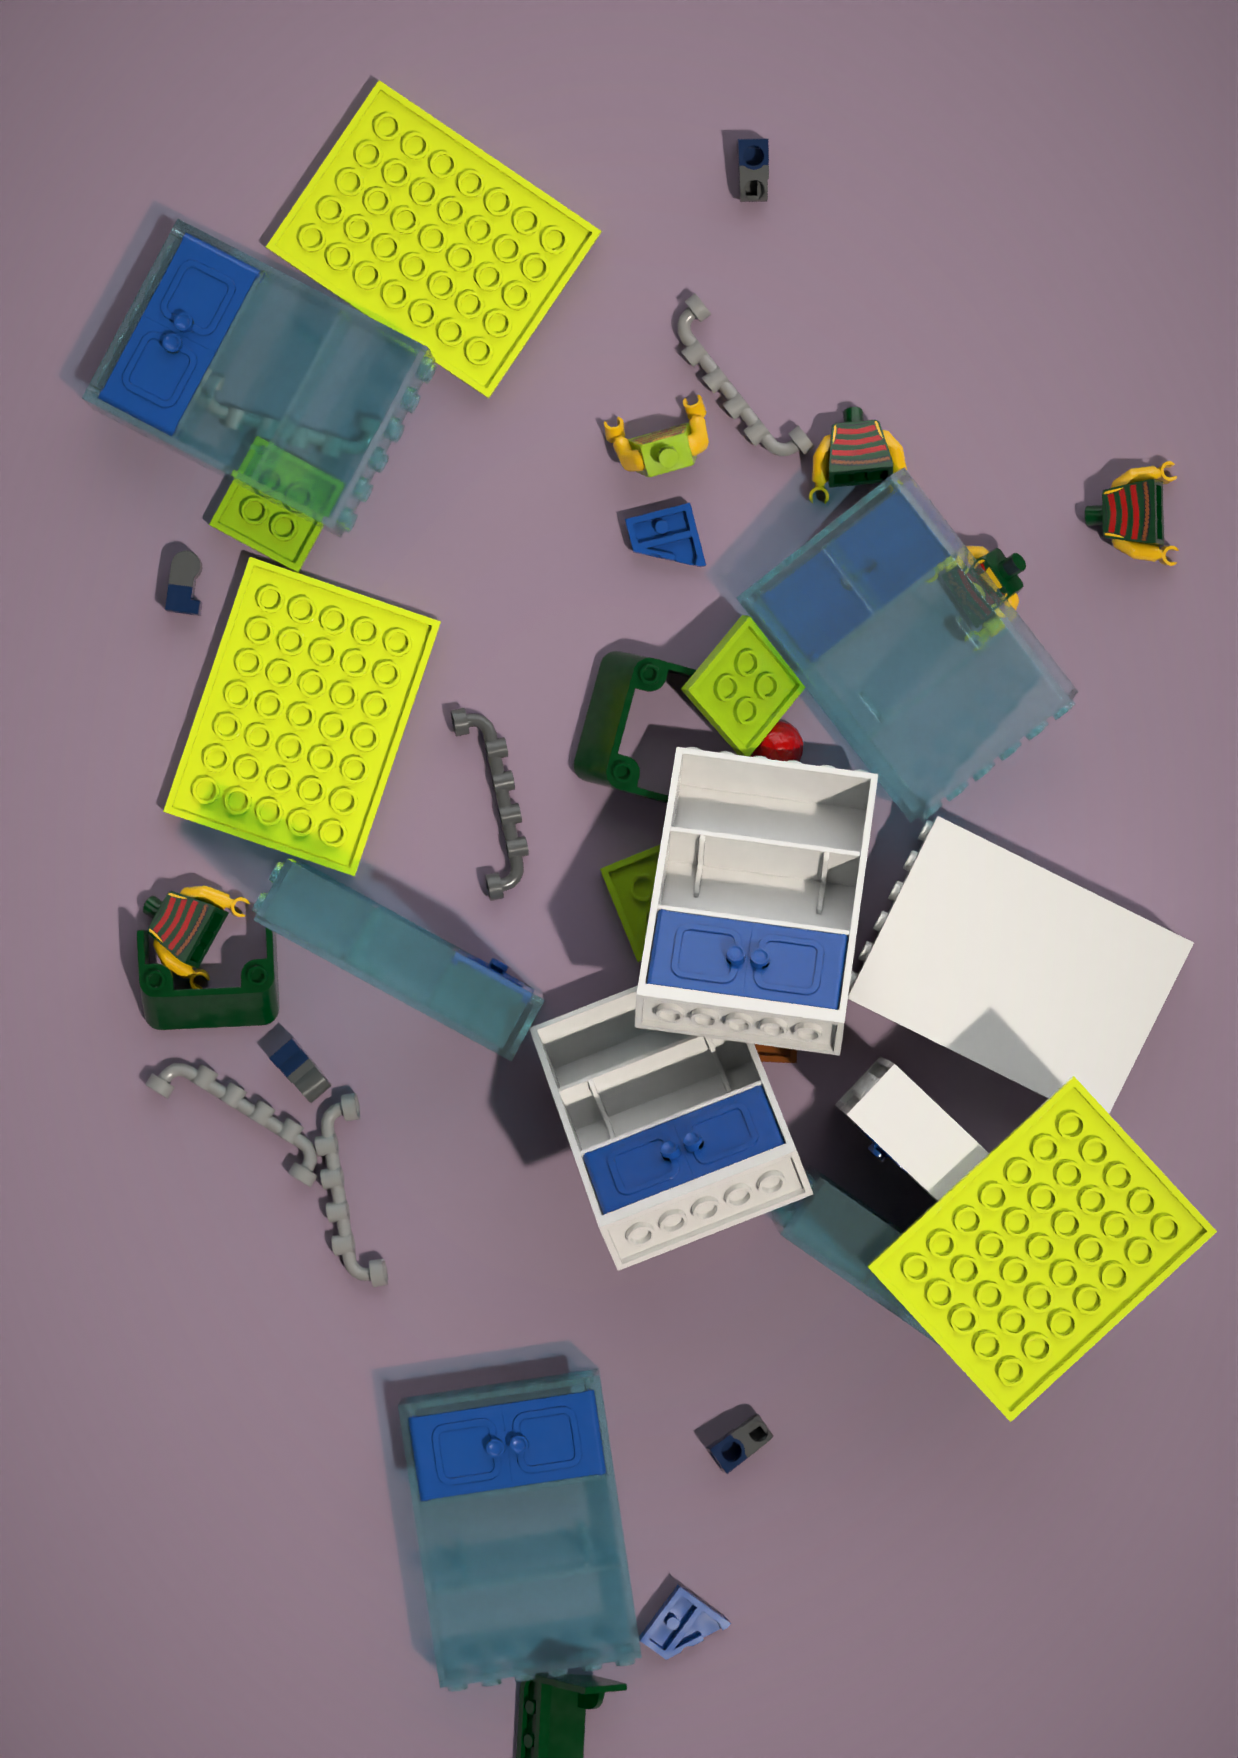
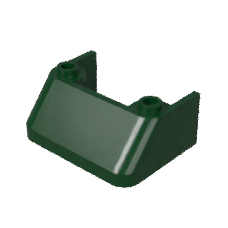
(607, 715)
(249, 1005)
(555, 1712)

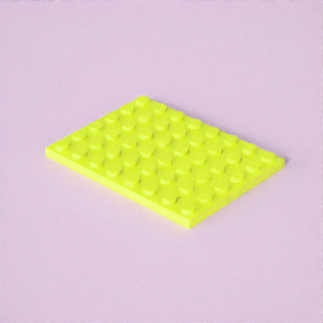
(433, 238)
(302, 716)
(1042, 1248)

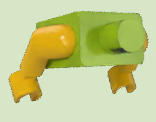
(663, 449)

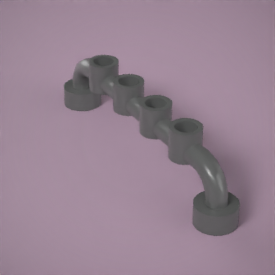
(502, 783)

